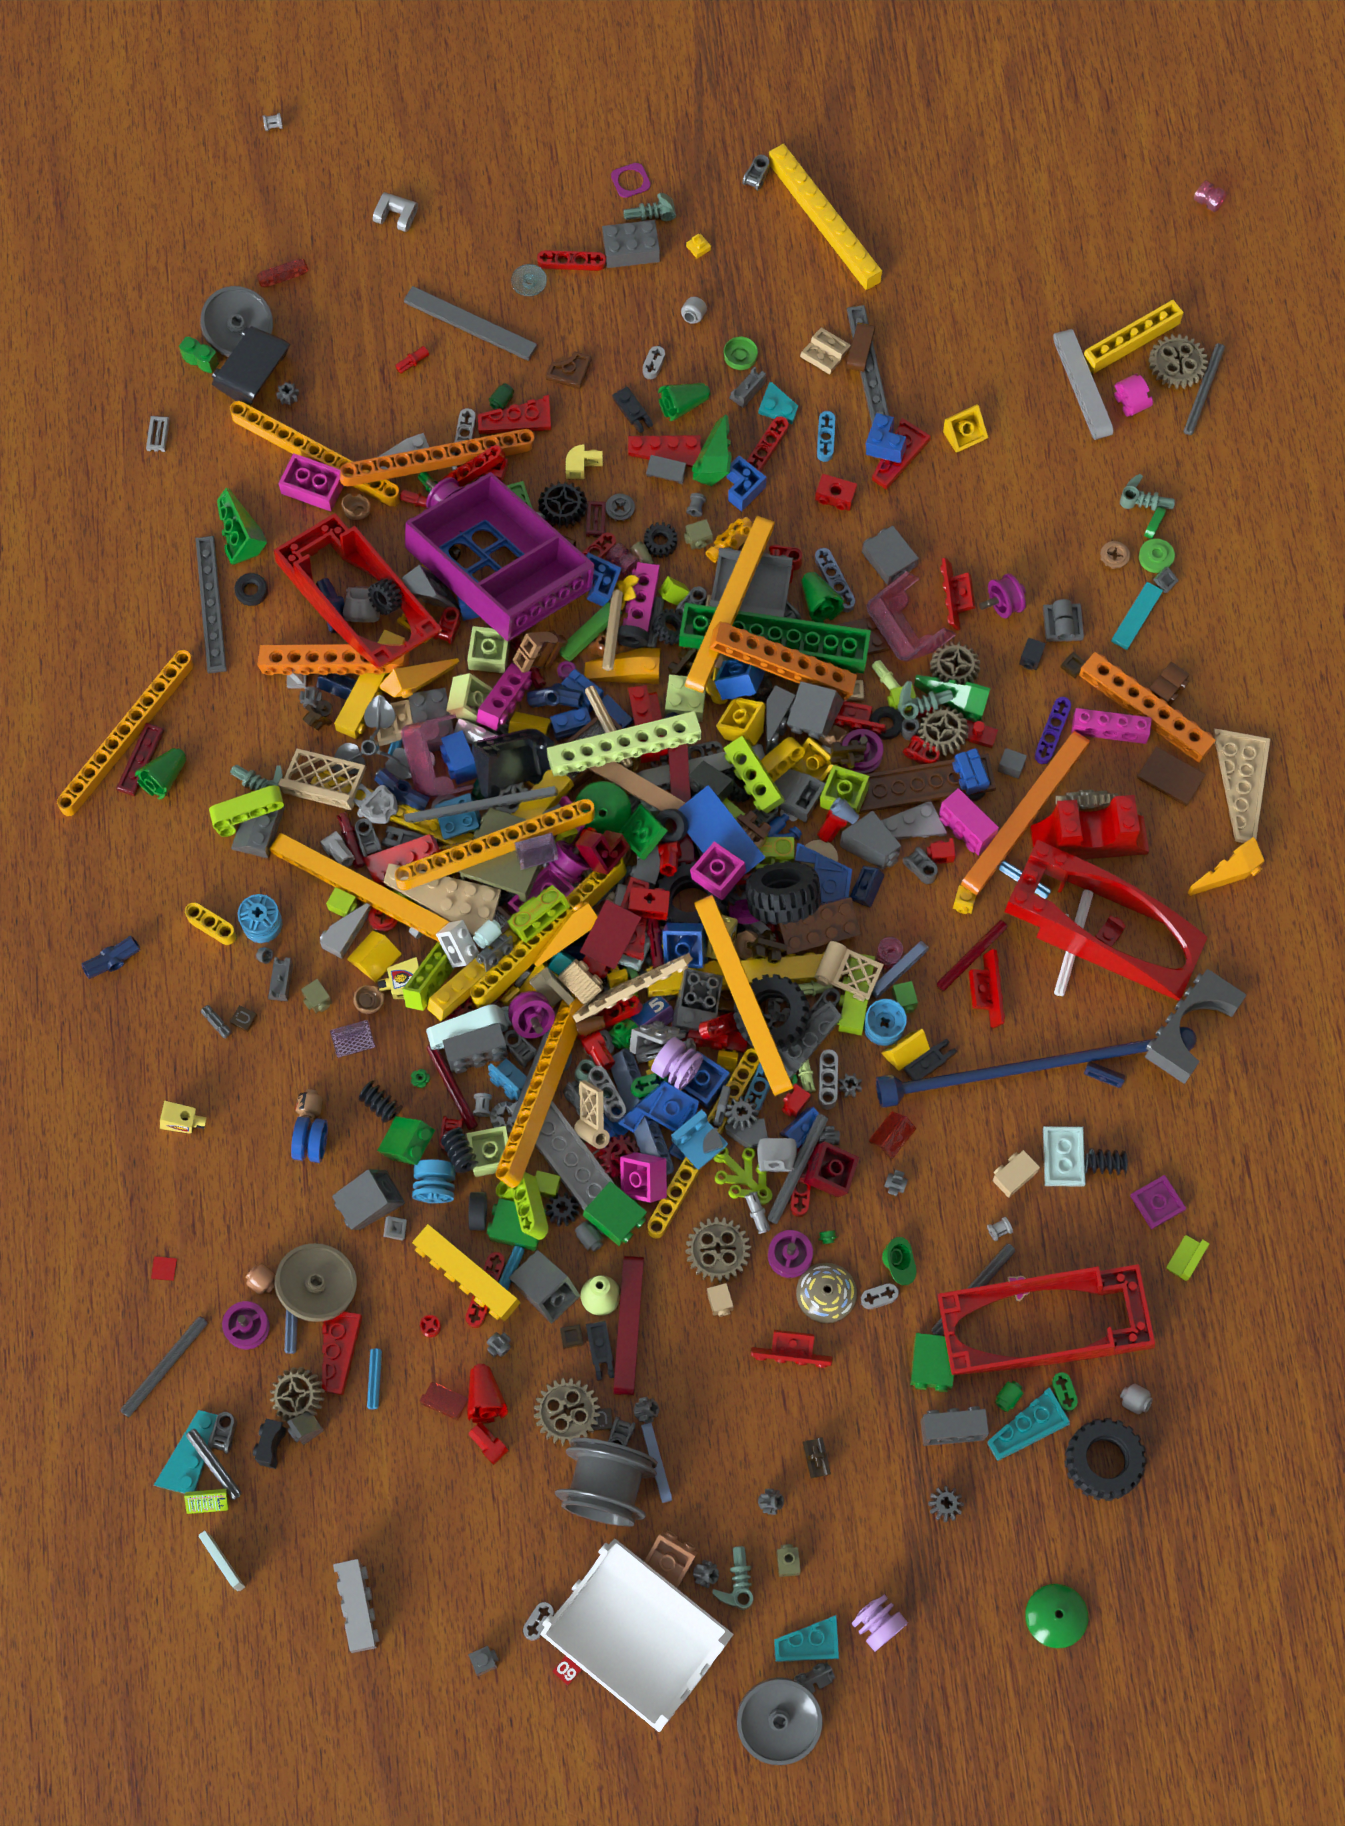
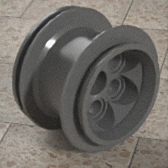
(606, 1481)

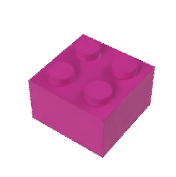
(718, 870)
(643, 1177)

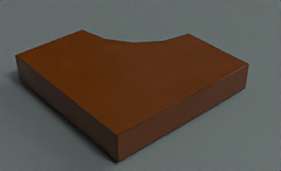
(571, 371)

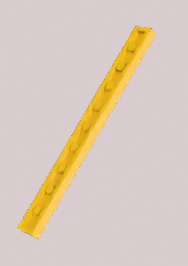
(423, 827)

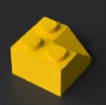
(743, 719)

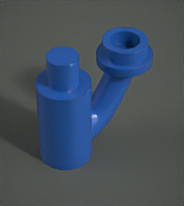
(778, 824)

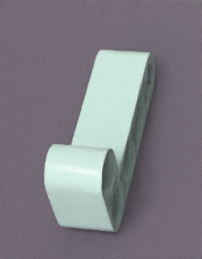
(466, 1023)

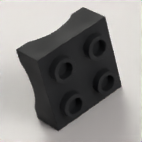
(271, 1435)

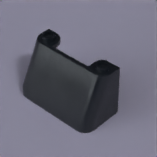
(250, 364)
(511, 760)

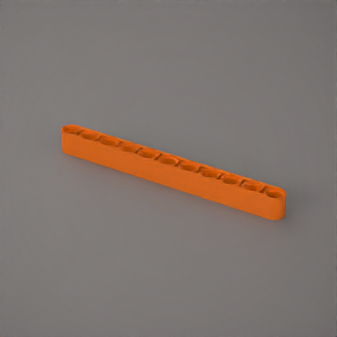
(427, 455)
(1025, 813)

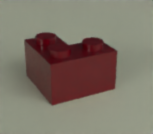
(602, 850)

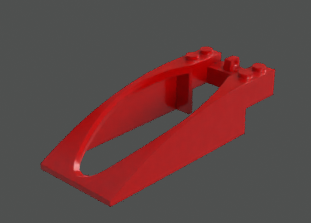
(353, 548)
(1065, 934)
(1126, 1279)

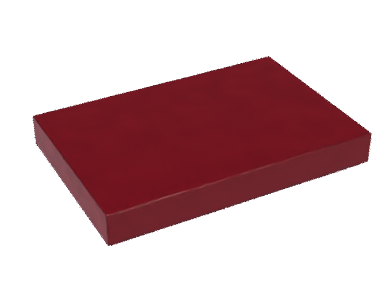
(610, 934)

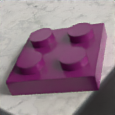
(1158, 1202)

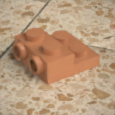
(671, 1557)

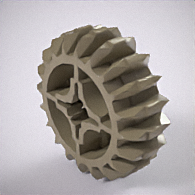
(970, 666)
(956, 736)
(292, 1379)

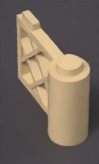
(832, 968)
(590, 1126)

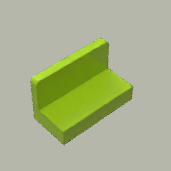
(1187, 1257)

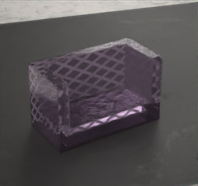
(536, 851)
(352, 1038)

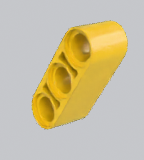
(782, 758)
(205, 916)

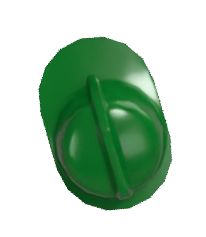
(900, 1260)

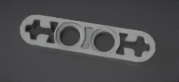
(462, 426)

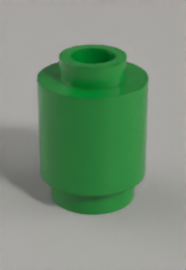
(1009, 1396)

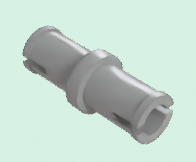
(757, 1212)

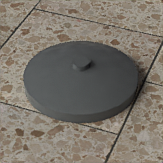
(229, 313)
(779, 1721)

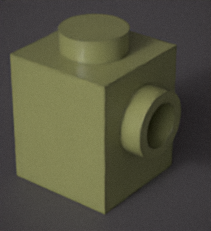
(698, 534)
(316, 997)
(788, 1561)

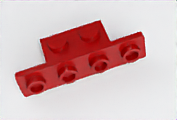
(958, 592)
(858, 717)
(986, 988)
(729, 1041)
(792, 1347)

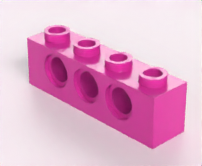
(649, 574)
(504, 697)
(1111, 725)

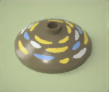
(826, 1306)

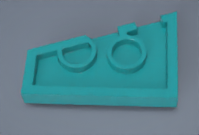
(809, 1643)

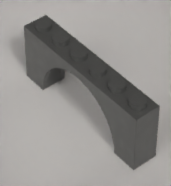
(1208, 993)

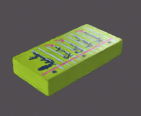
(206, 1501)

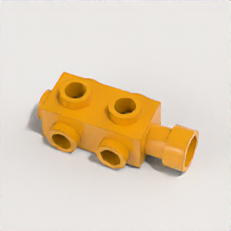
(732, 538)

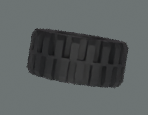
(679, 882)
(783, 892)
(799, 1006)
(1128, 1444)

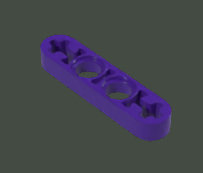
(1052, 730)

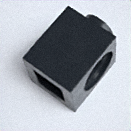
(1032, 654)

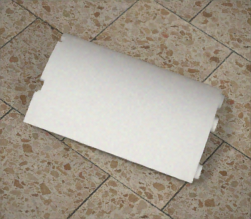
(636, 1634)

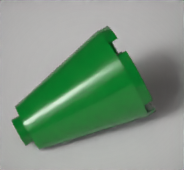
(682, 398)
(821, 598)
(161, 772)

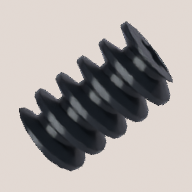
(378, 1102)
(458, 1150)
(1106, 1161)

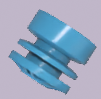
(268, 923)
(888, 1012)
(434, 1181)

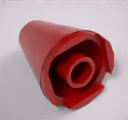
(484, 1396)

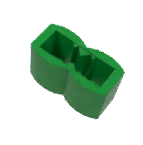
(199, 354)

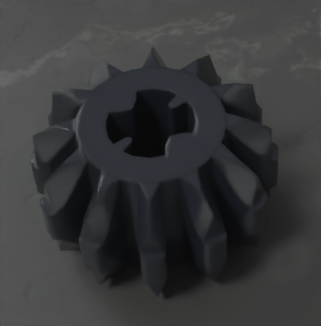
(567, 1215)

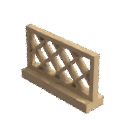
(322, 794)

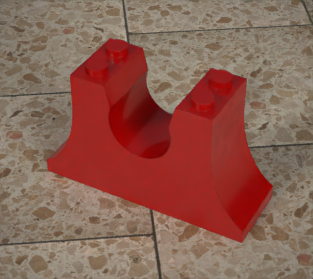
(1094, 834)

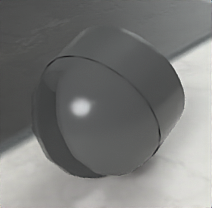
(268, 957)

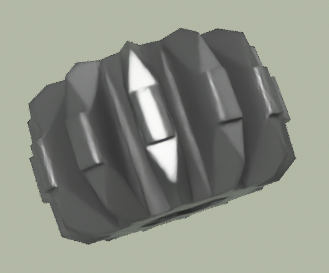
(738, 1107)
(951, 1499)

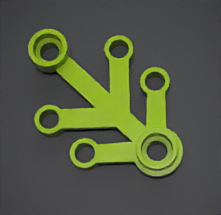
(743, 1176)

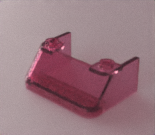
(887, 615)
(419, 760)

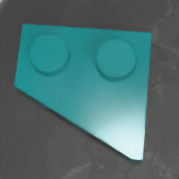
(777, 404)

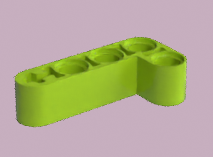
(243, 808)
(528, 1205)

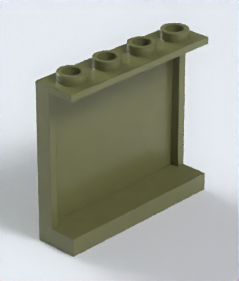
(503, 870)

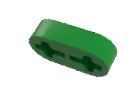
(1155, 522)
(645, 1080)
(1069, 1390)

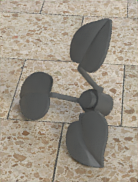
(377, 714)

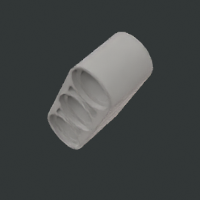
(828, 1070)
(606, 1084)

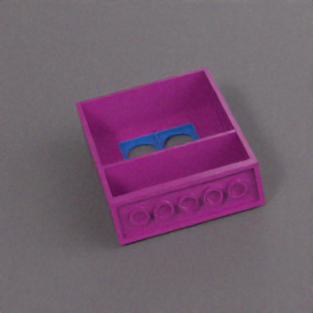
(520, 594)

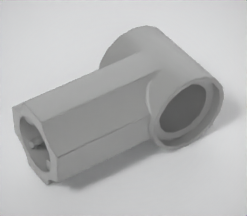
(336, 848)

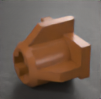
(599, 645)

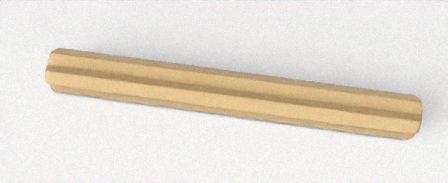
(612, 630)
(603, 717)

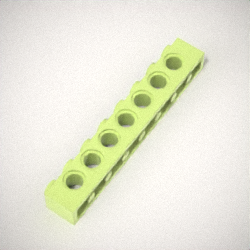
(631, 736)

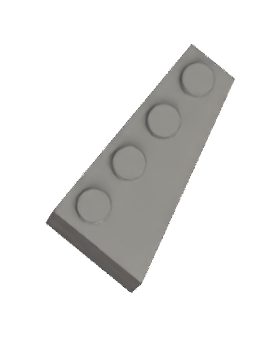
(356, 1605)

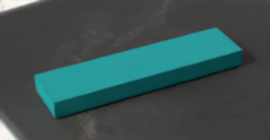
(1137, 615)

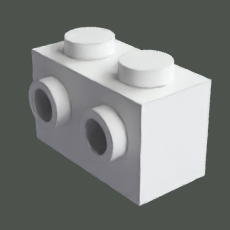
(457, 943)

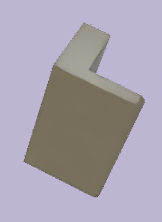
(551, 987)

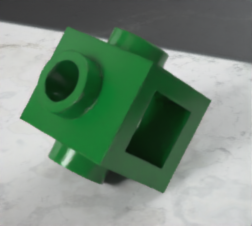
(622, 1033)

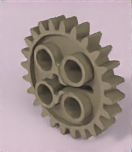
(1193, 358)
(1088, 798)
(719, 1267)
(559, 1394)

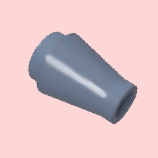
(843, 810)

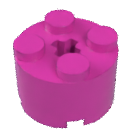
(1133, 394)

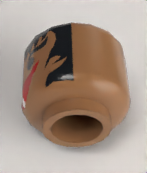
(309, 1104)

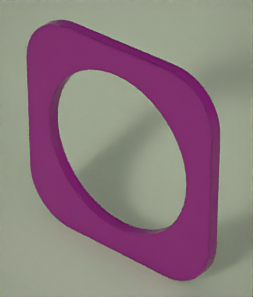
(626, 193)

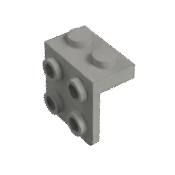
(652, 1036)

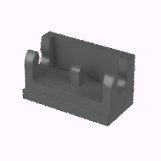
(748, 388)
(666, 469)
(280, 979)

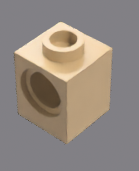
(720, 1300)

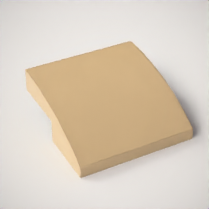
(825, 350)
(402, 718)

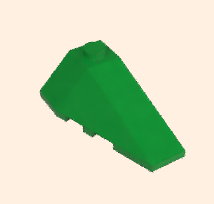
(714, 457)
(241, 531)
(967, 698)

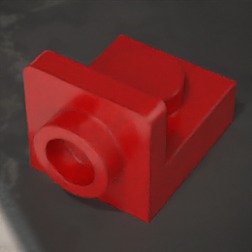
(1111, 931)

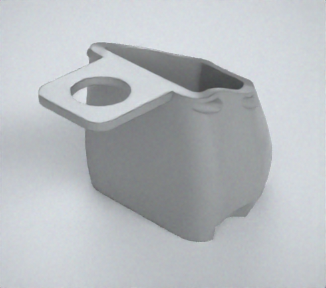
(358, 607)
(377, 805)
(776, 1154)

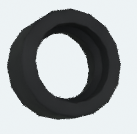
(477, 1210)

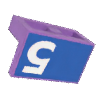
(654, 1010)

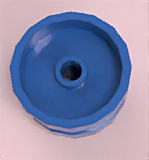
(309, 1139)

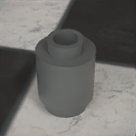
(589, 1236)

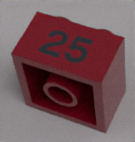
(831, 1169)

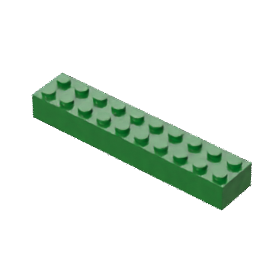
(827, 642)

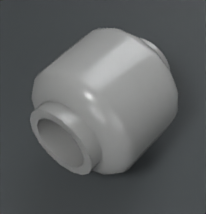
(693, 310)
(1136, 1399)

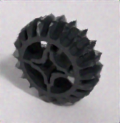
(570, 511)

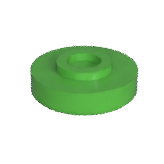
(740, 353)
(1156, 555)

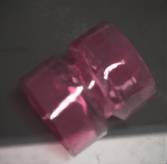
(1209, 195)
(620, 556)
(889, 952)

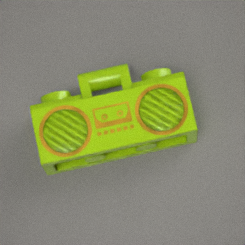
(777, 850)
(538, 913)

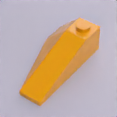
(629, 667)
(410, 679)
(1244, 862)
(573, 927)

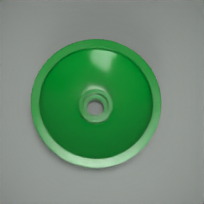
(610, 798)
(1044, 1624)

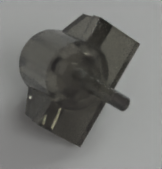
(764, 690)

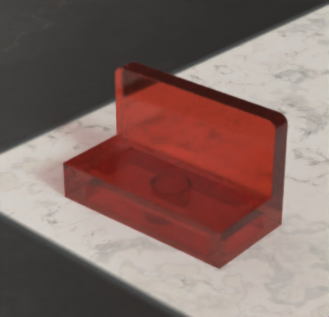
(893, 1134)
(444, 1401)

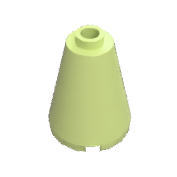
(600, 1295)

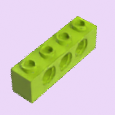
(772, 796)
(427, 978)

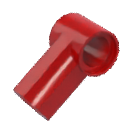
(831, 827)
(669, 856)
(596, 1047)
(491, 1446)

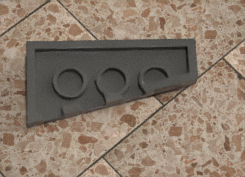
(821, 1024)

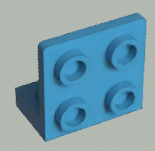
(459, 824)
(508, 1077)
(690, 1140)

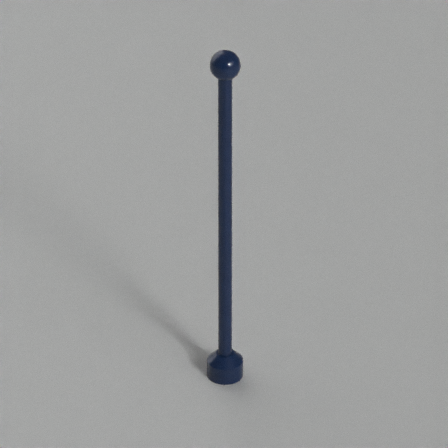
(892, 1090)

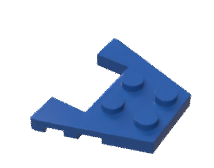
(833, 876)
(665, 1106)

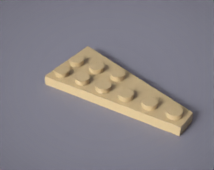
(1243, 773)
(452, 899)
(627, 989)

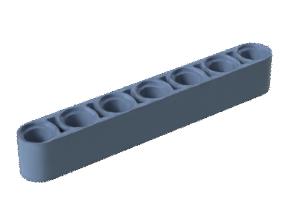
(648, 1131)

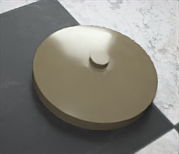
(315, 1282)

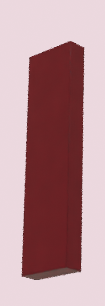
(140, 756)

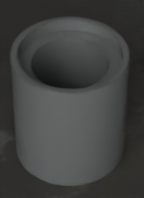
(906, 734)

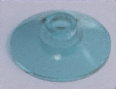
(526, 274)

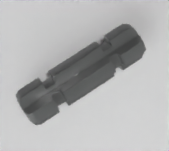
(216, 1021)

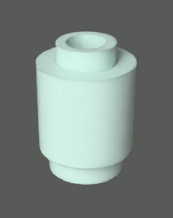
(487, 933)

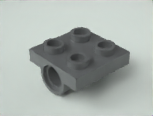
(1063, 621)

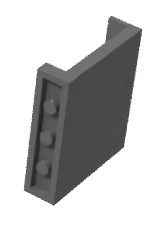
(768, 586)

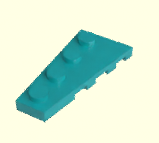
(1034, 1423)
(185, 1464)

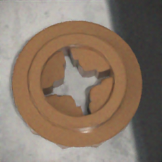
(1121, 550)

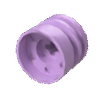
(676, 1061)
(879, 1622)

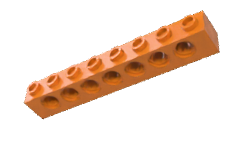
(325, 654)
(773, 662)
(1135, 705)

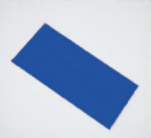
(712, 822)

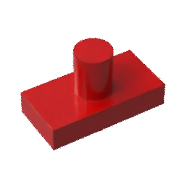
(981, 734)

